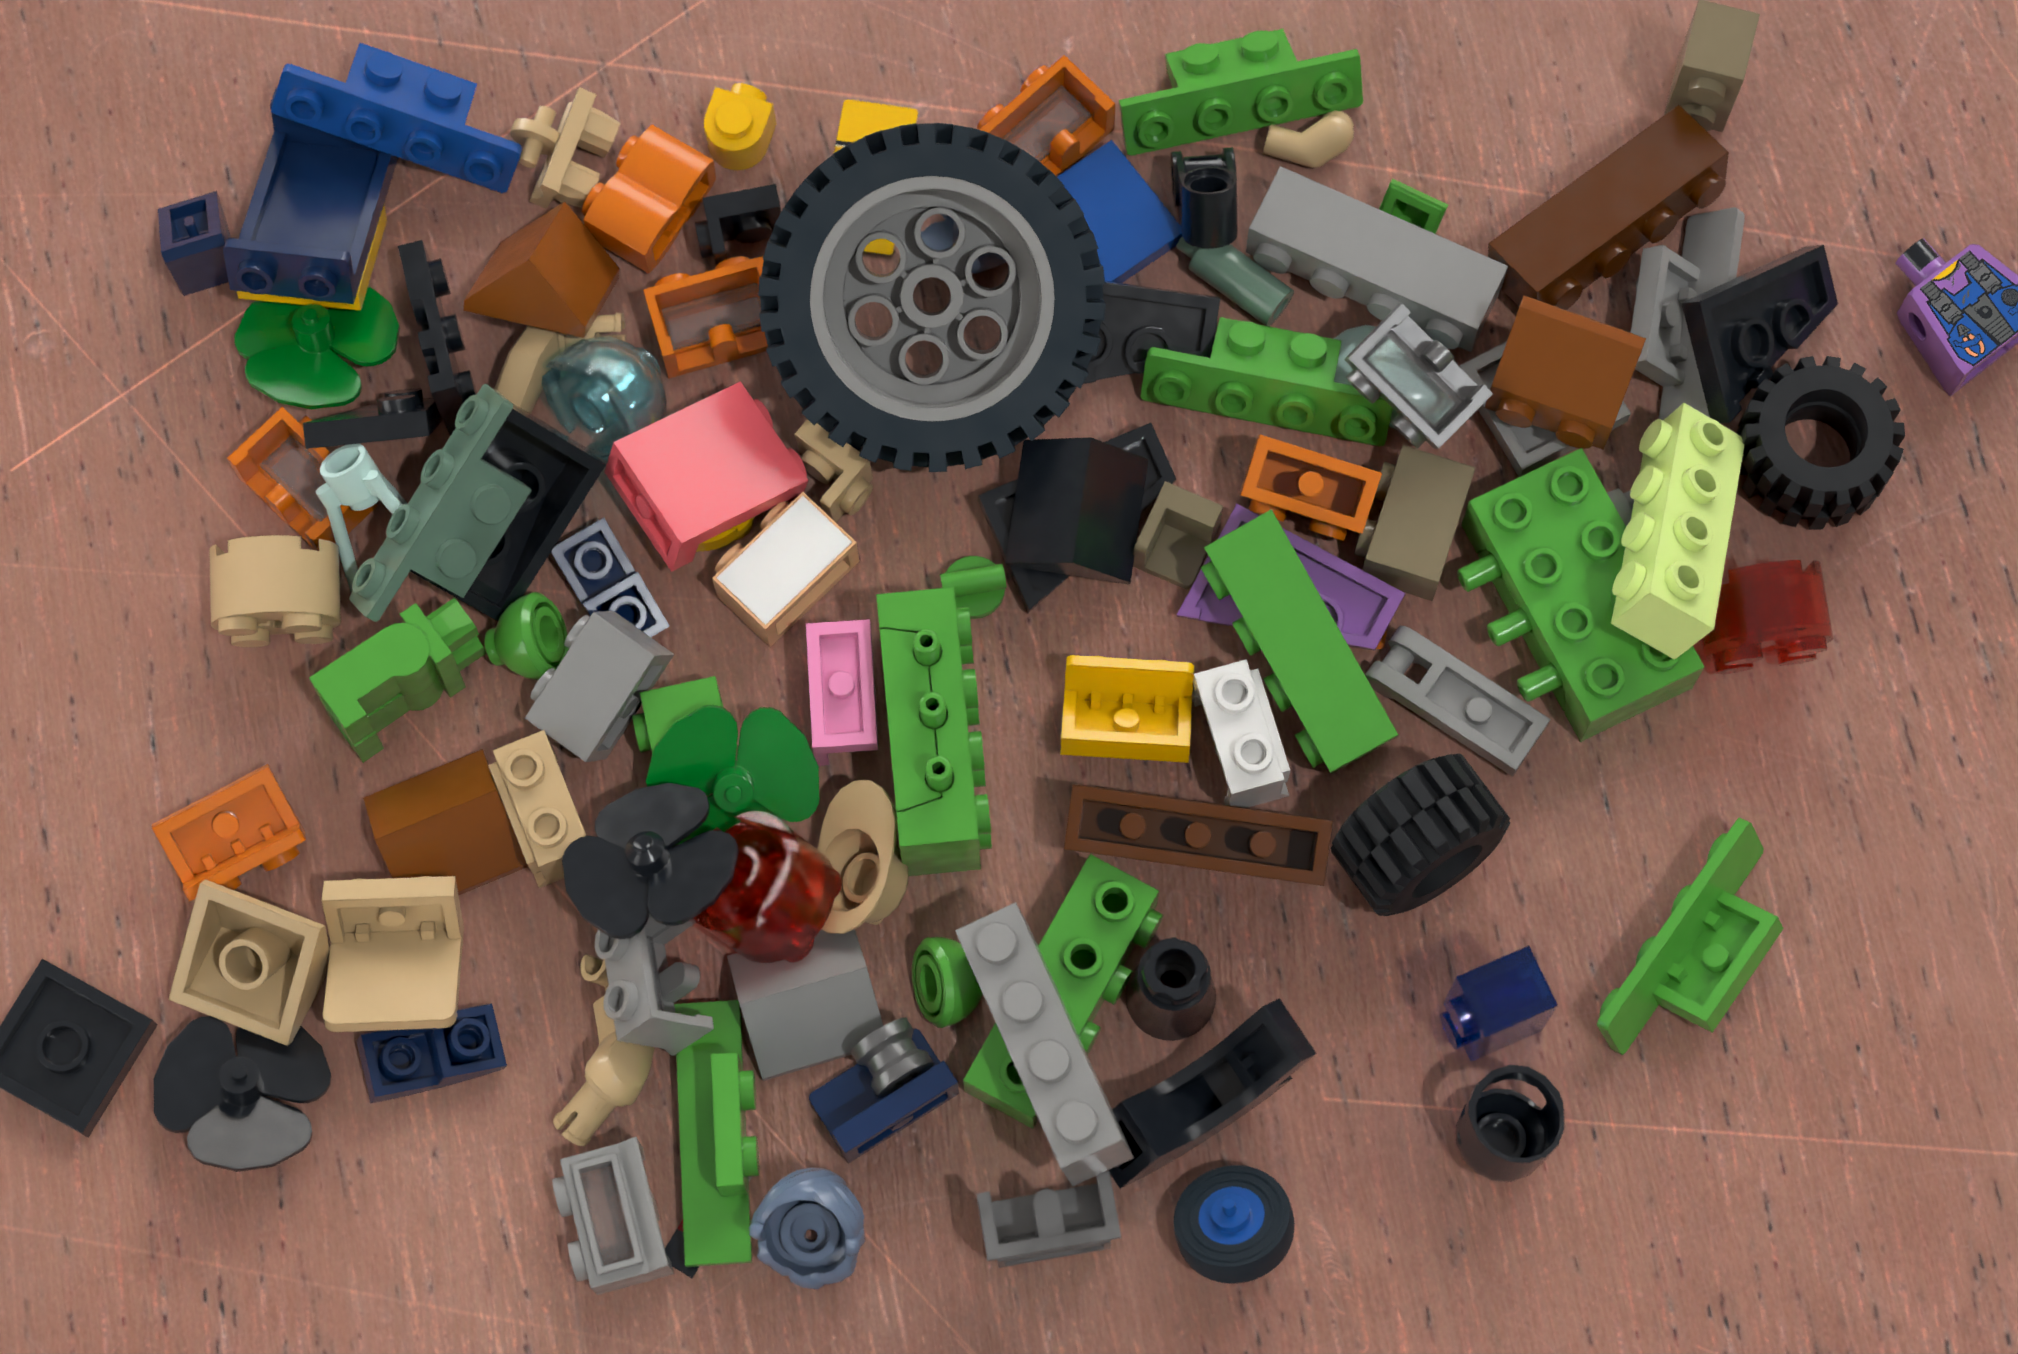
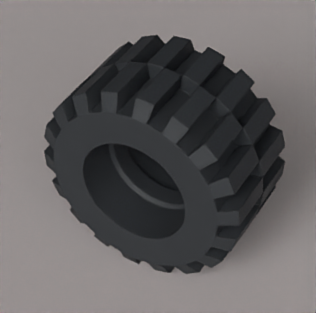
(1844, 403)
(1420, 834)

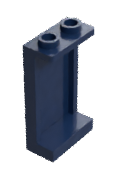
(310, 216)

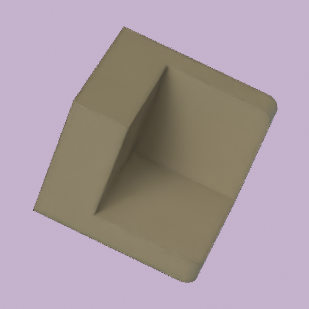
(1176, 535)

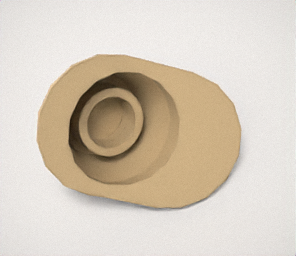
(862, 847)

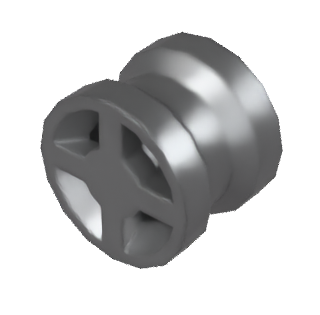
(891, 1056)

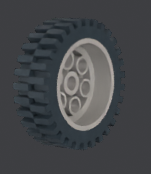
(976, 398)

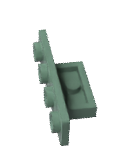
(452, 515)

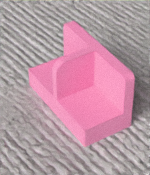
(841, 688)

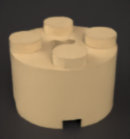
(274, 589)

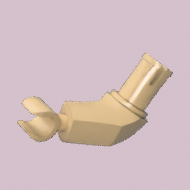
(612, 1073)

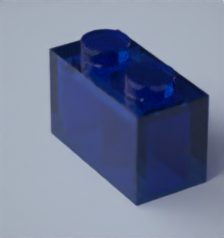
(1497, 1004)

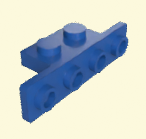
(402, 112)

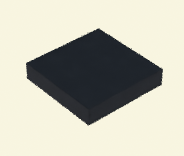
(69, 1047)

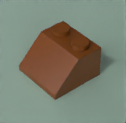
(1564, 374)

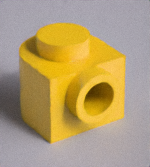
(739, 126)

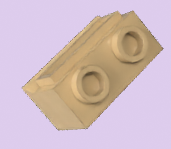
(537, 804)

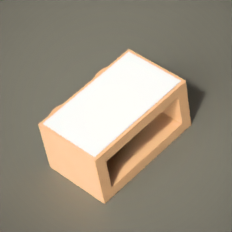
(784, 567)

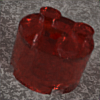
(1769, 613)
(776, 895)

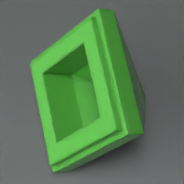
(1413, 206)

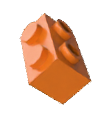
(1309, 484)

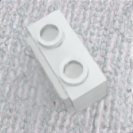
(1243, 733)

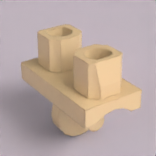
(579, 127)

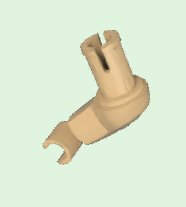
(534, 349)

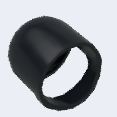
(1492, 1146)

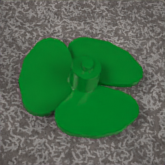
(297, 348)
(771, 772)

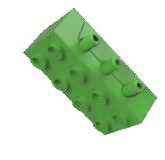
(1554, 560)
(928, 724)

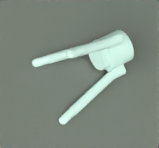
(357, 483)

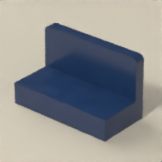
(862, 1120)

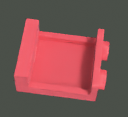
(704, 472)

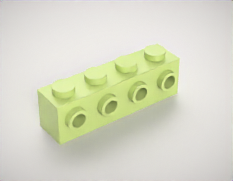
(1678, 531)

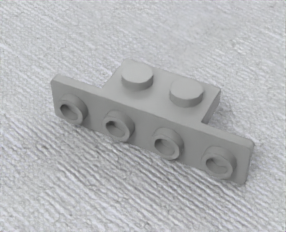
(1665, 282)

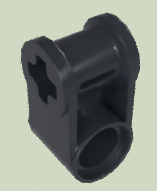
(1206, 197)

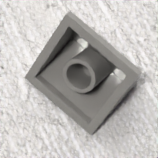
(806, 1008)

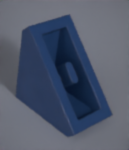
(194, 242)

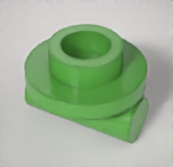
(976, 584)

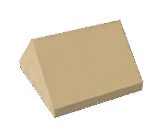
(250, 963)

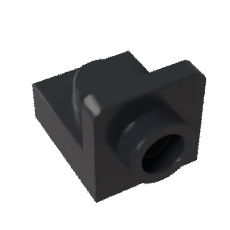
(738, 216)

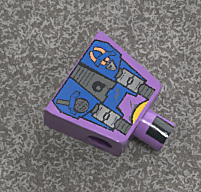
(1959, 311)

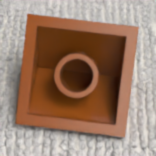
(547, 276)
(446, 825)

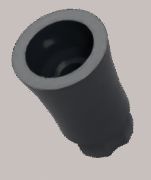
(1169, 1011)

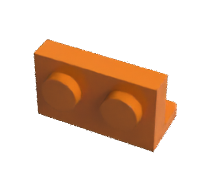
(231, 832)

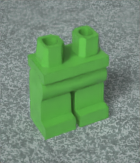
(397, 672)

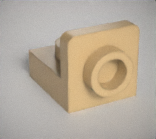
(830, 461)

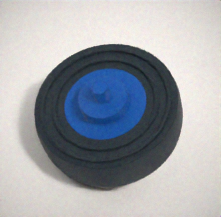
(1234, 1224)

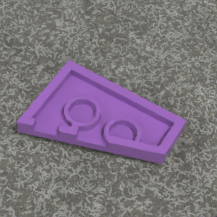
(1354, 598)

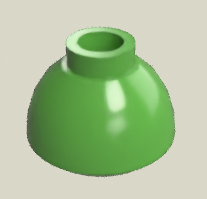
(528, 637)
(944, 981)

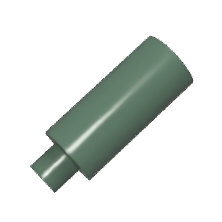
(1240, 280)

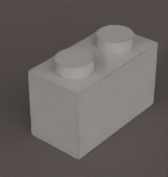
(597, 684)

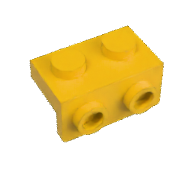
(1127, 708)

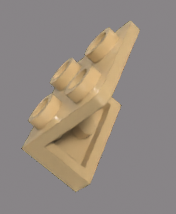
(392, 953)

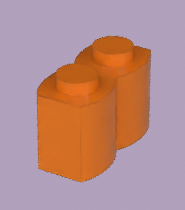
(648, 197)

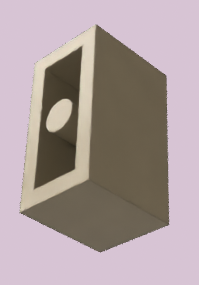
(1712, 63)
(1416, 522)

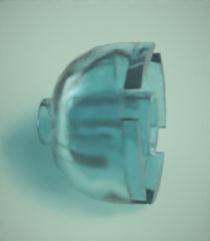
(605, 390)

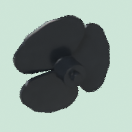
(638, 870)
(223, 1095)

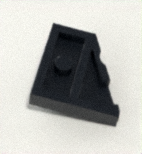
(395, 417)

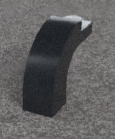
(1210, 1091)

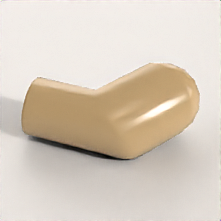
(1314, 145)

